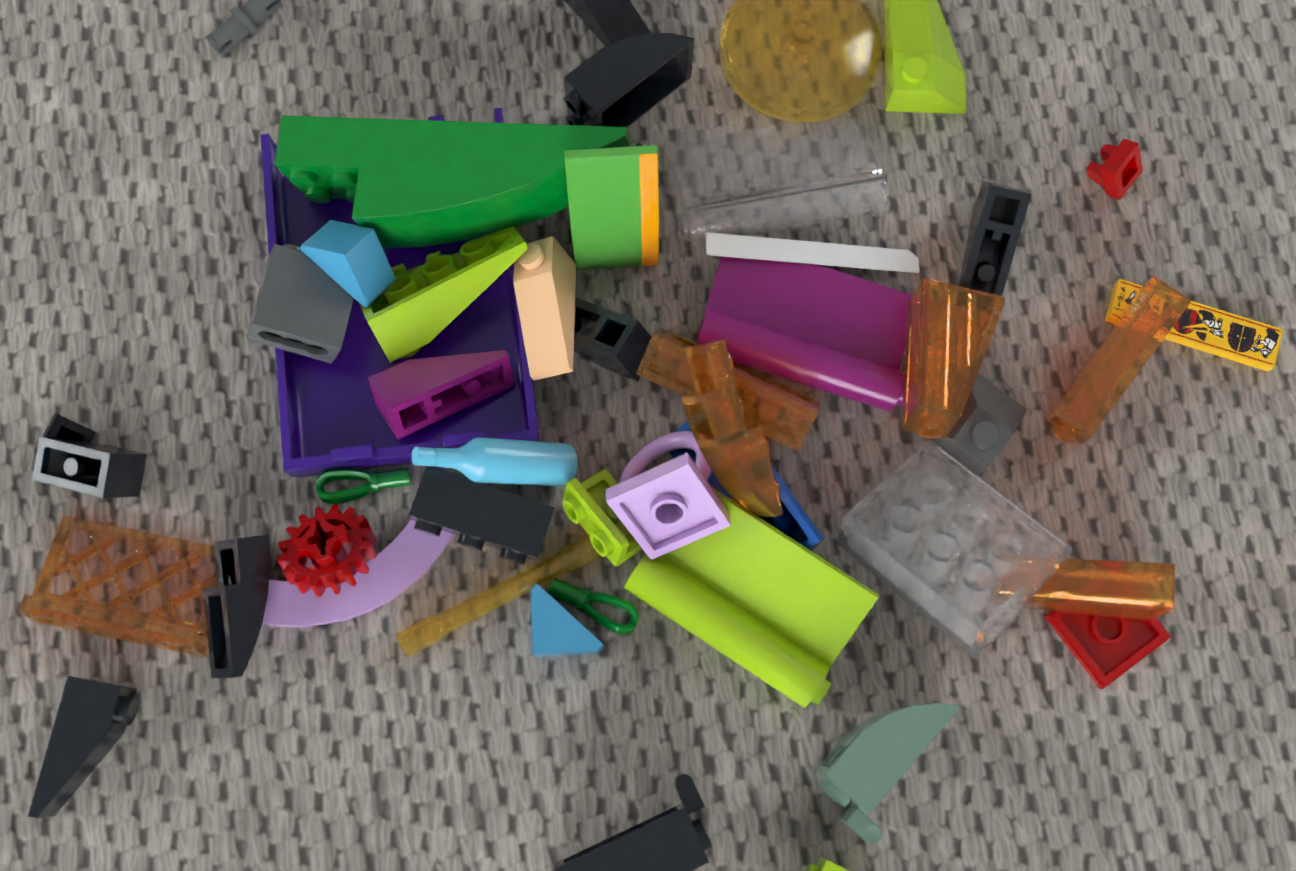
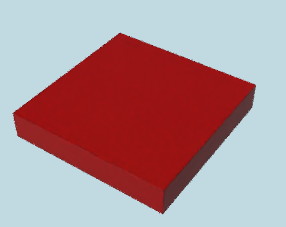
(1107, 644)

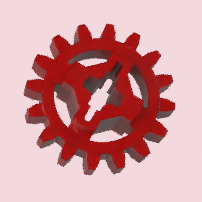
(327, 550)

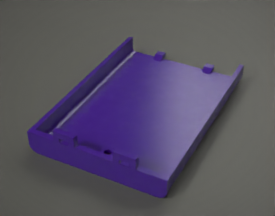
(330, 408)

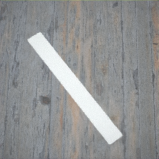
(811, 252)

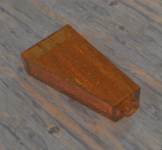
(944, 351)
(1116, 361)
(1108, 589)

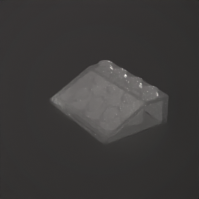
(951, 547)

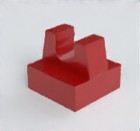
(1120, 168)

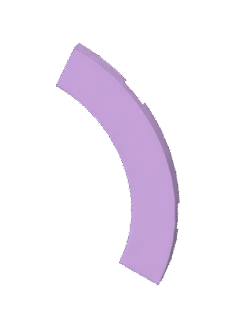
(389, 575)

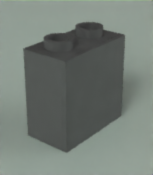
(299, 307)

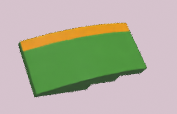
(613, 206)

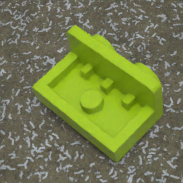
(588, 506)

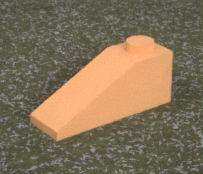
(546, 307)

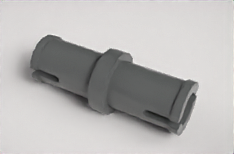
(241, 24)

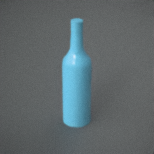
(505, 461)

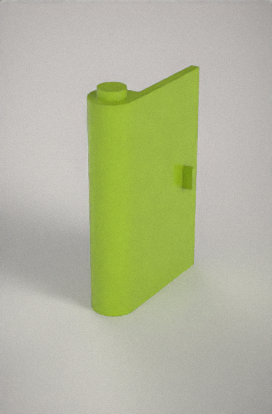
(758, 601)

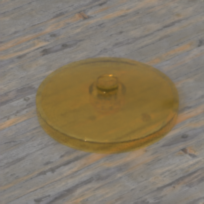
(800, 56)

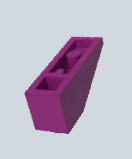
(437, 387)

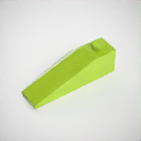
(921, 60)
(435, 293)

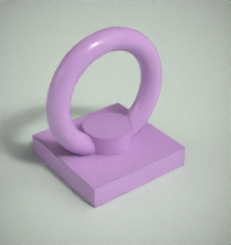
(669, 502)

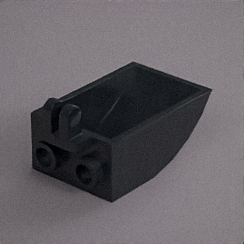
(627, 79)
(657, 844)

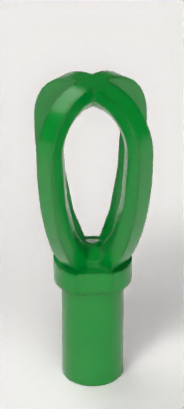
(375, 479)
(583, 598)

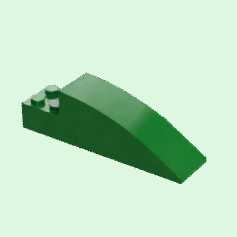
(435, 178)

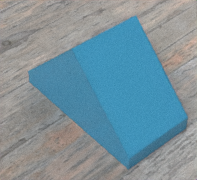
(351, 259)
(556, 630)

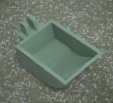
(875, 758)

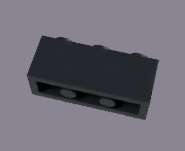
(480, 515)

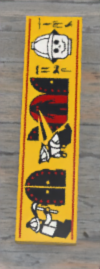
(1212, 330)

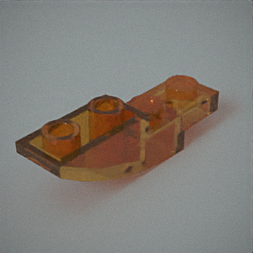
(731, 449)

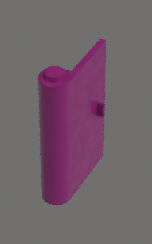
(811, 327)

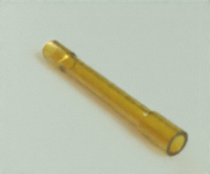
(438, 626)

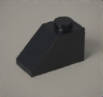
(89, 467)

